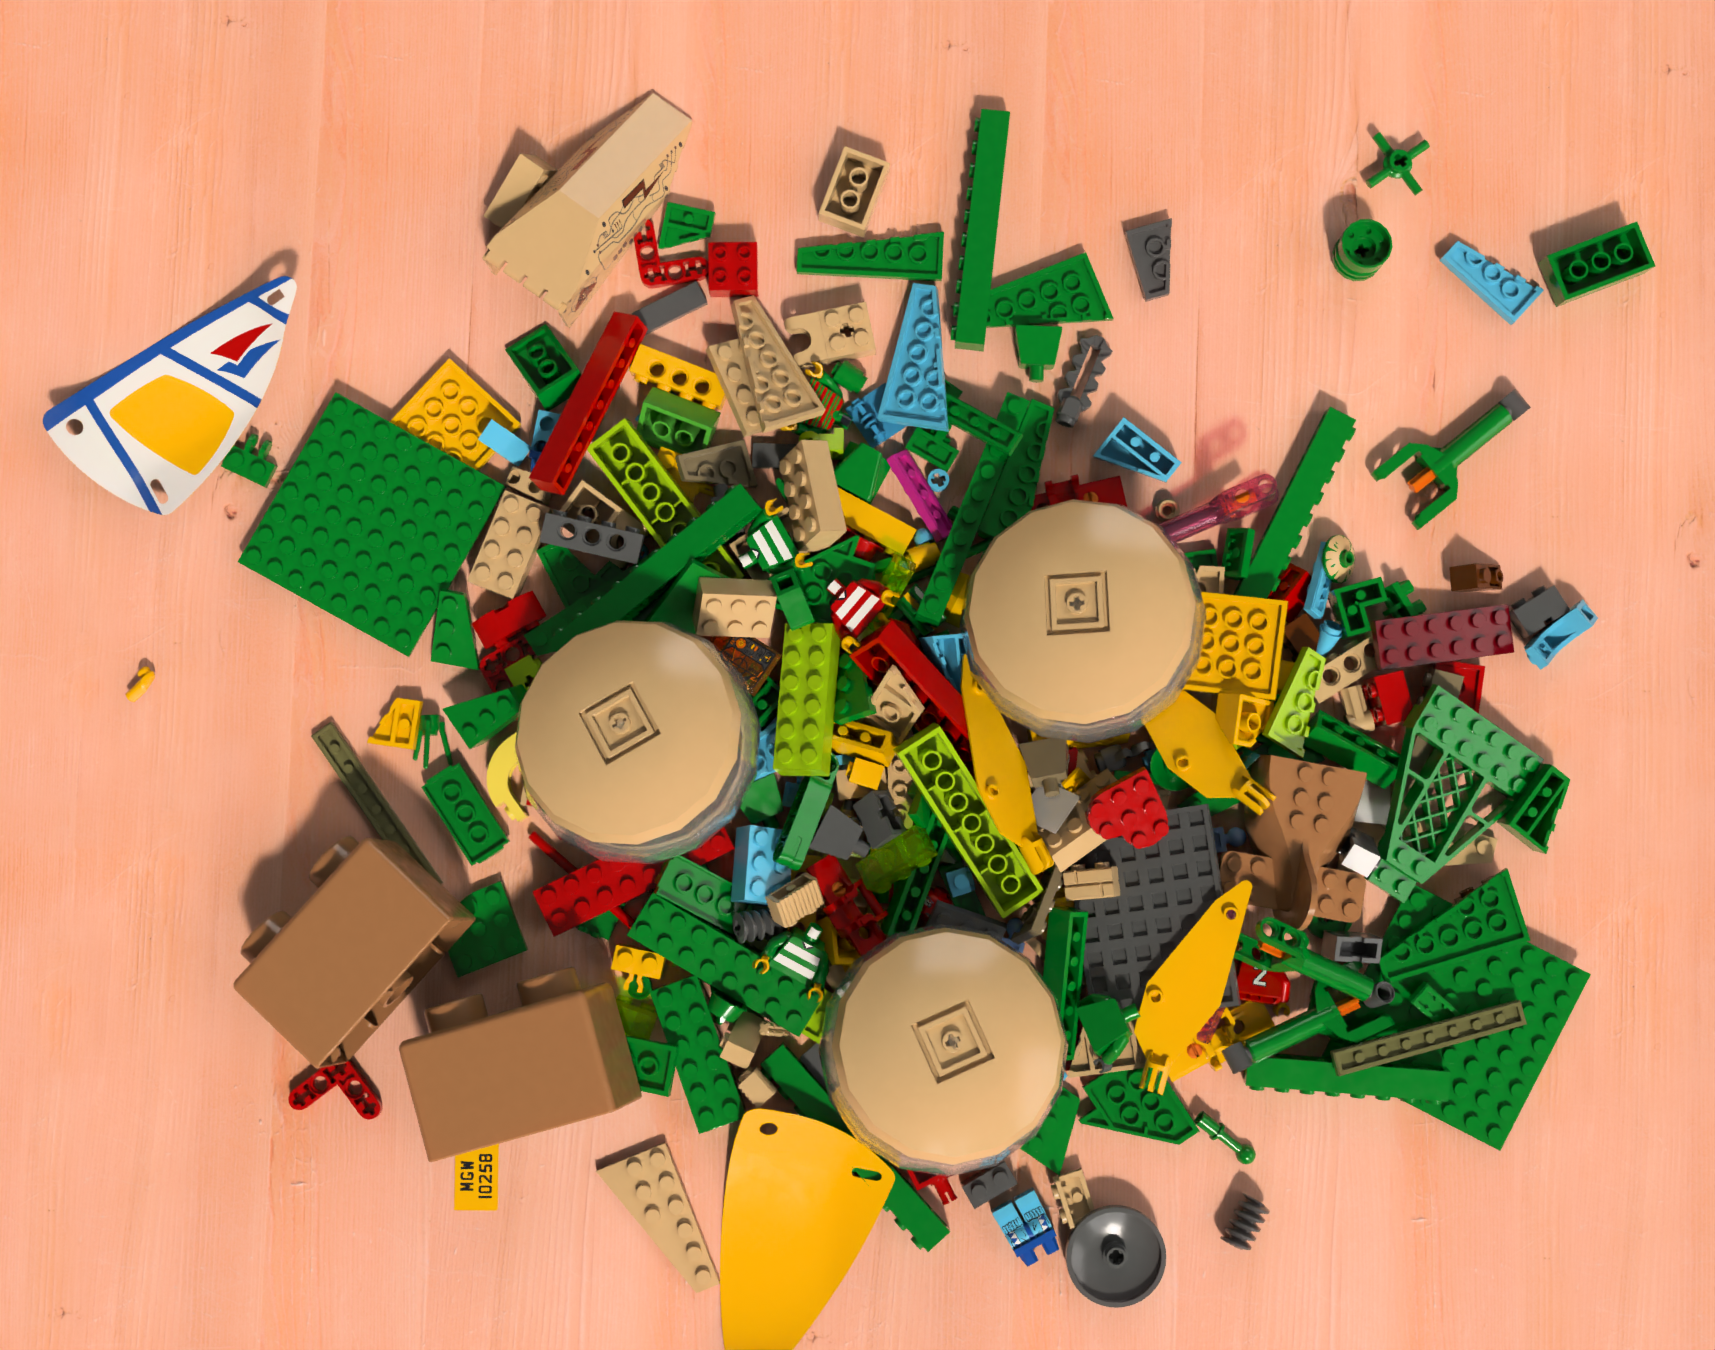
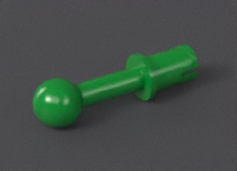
(1244, 1153)

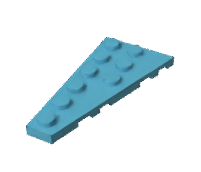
(916, 377)

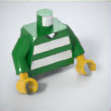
(771, 544)
(798, 956)

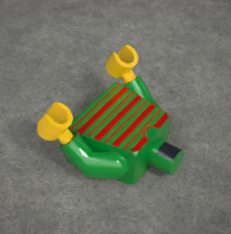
(832, 400)

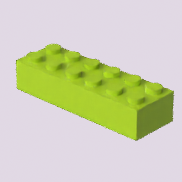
(806, 700)

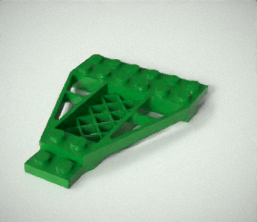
(1481, 750)

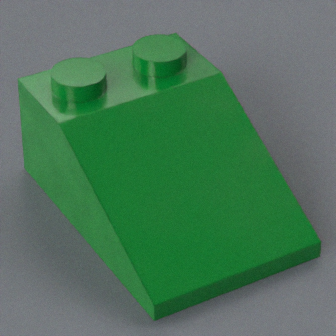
(545, 367)

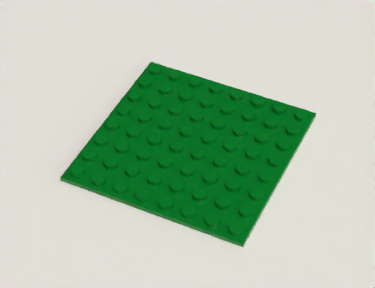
(372, 524)
(1494, 1071)

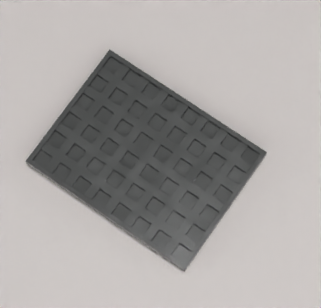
(1159, 903)

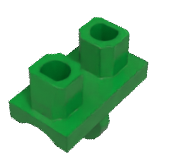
(1398, 602)

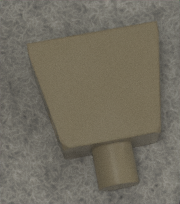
(1046, 763)

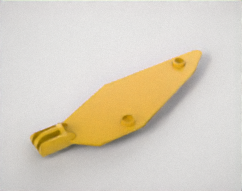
(1202, 755)
(1001, 774)
(1189, 985)

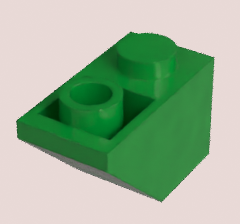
(792, 599)

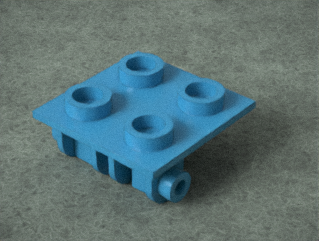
(865, 418)

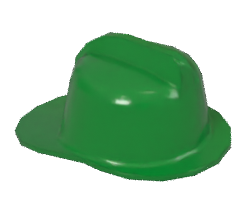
(724, 1007)

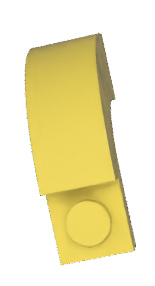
(499, 779)

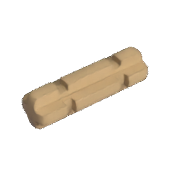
(772, 1029)

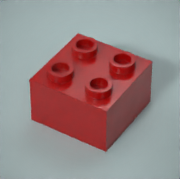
(733, 269)
(1387, 698)

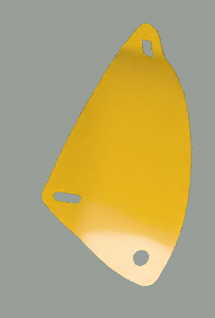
(791, 1225)

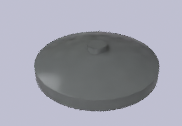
(1115, 1256)

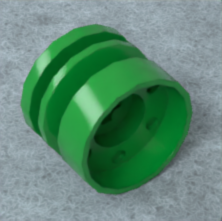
(1368, 239)

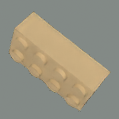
(812, 496)
(509, 546)
(1075, 836)

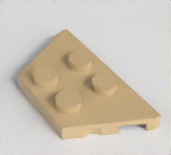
(895, 706)
(1130, 1058)

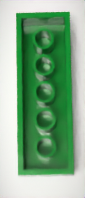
(703, 1074)

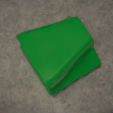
(861, 471)

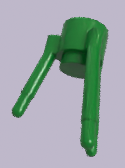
(429, 727)

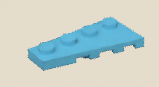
(1498, 288)

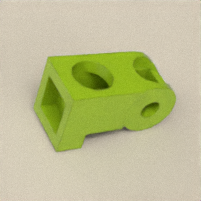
(835, 441)

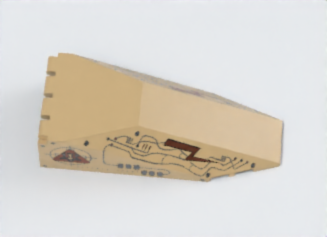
(592, 208)

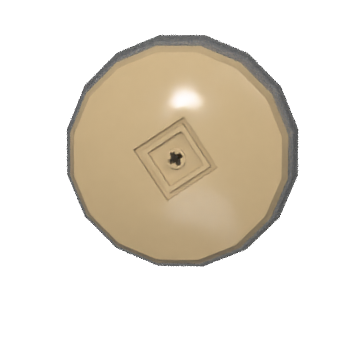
(1082, 621)
(637, 741)
(943, 1049)

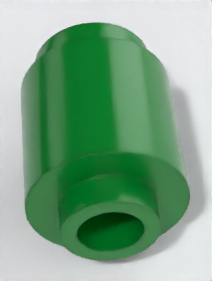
(849, 376)

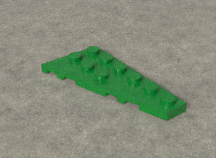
(1050, 296)

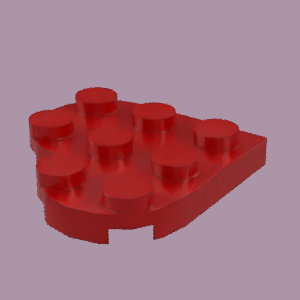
(1129, 810)

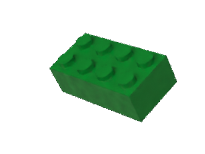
(1596, 264)

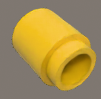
(923, 555)

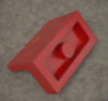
(1292, 589)

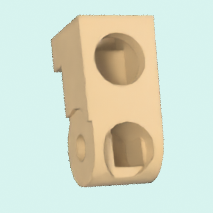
(520, 482)

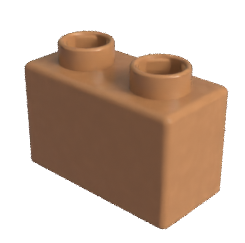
(350, 948)
(520, 1069)

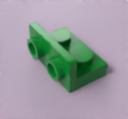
(1238, 552)

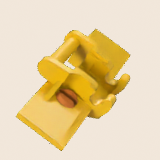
(1196, 1054)

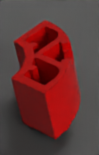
(514, 617)

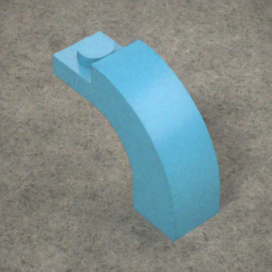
(1559, 633)

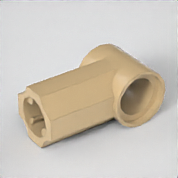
(1356, 710)

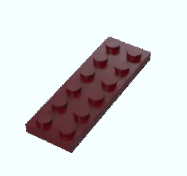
(1442, 637)

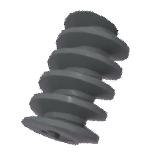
(755, 925)
(1246, 1223)

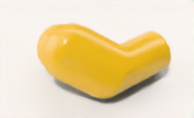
(147, 677)

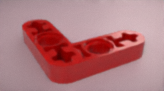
(654, 264)
(494, 678)
(343, 1081)

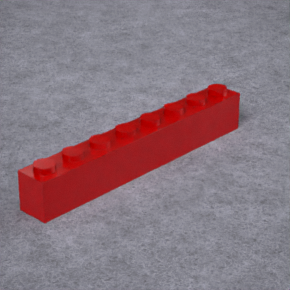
(588, 403)

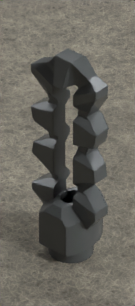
(1071, 406)
(1114, 756)

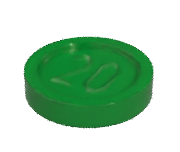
(634, 986)

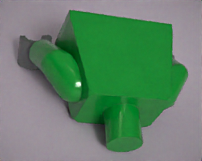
(1106, 1026)

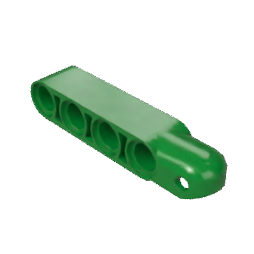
(804, 818)

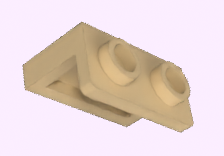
(1073, 1195)

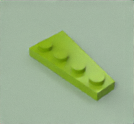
(1292, 711)

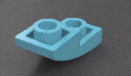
(504, 443)

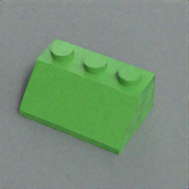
(676, 422)

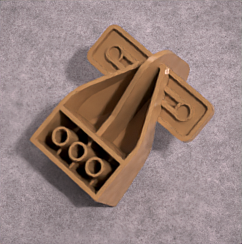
(1298, 841)

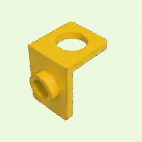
(1075, 780)

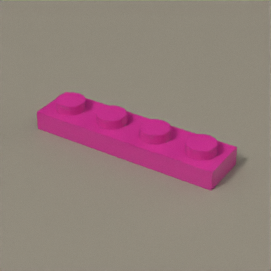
(920, 494)

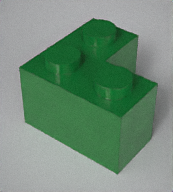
(1350, 603)

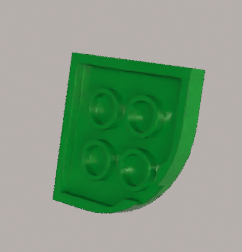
(491, 936)

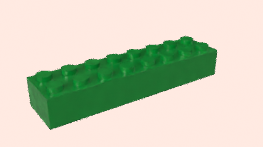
(723, 963)

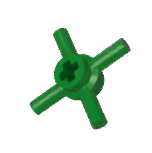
(1395, 156)

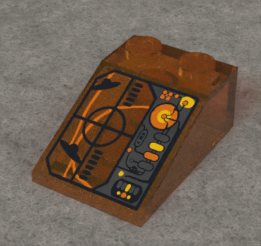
(749, 657)

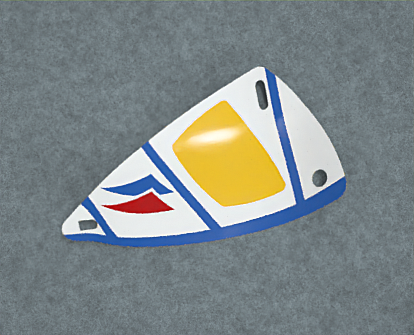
(177, 402)

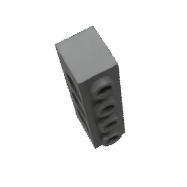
(553, 535)

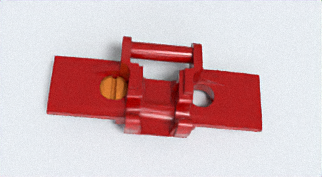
(1104, 490)
(840, 906)

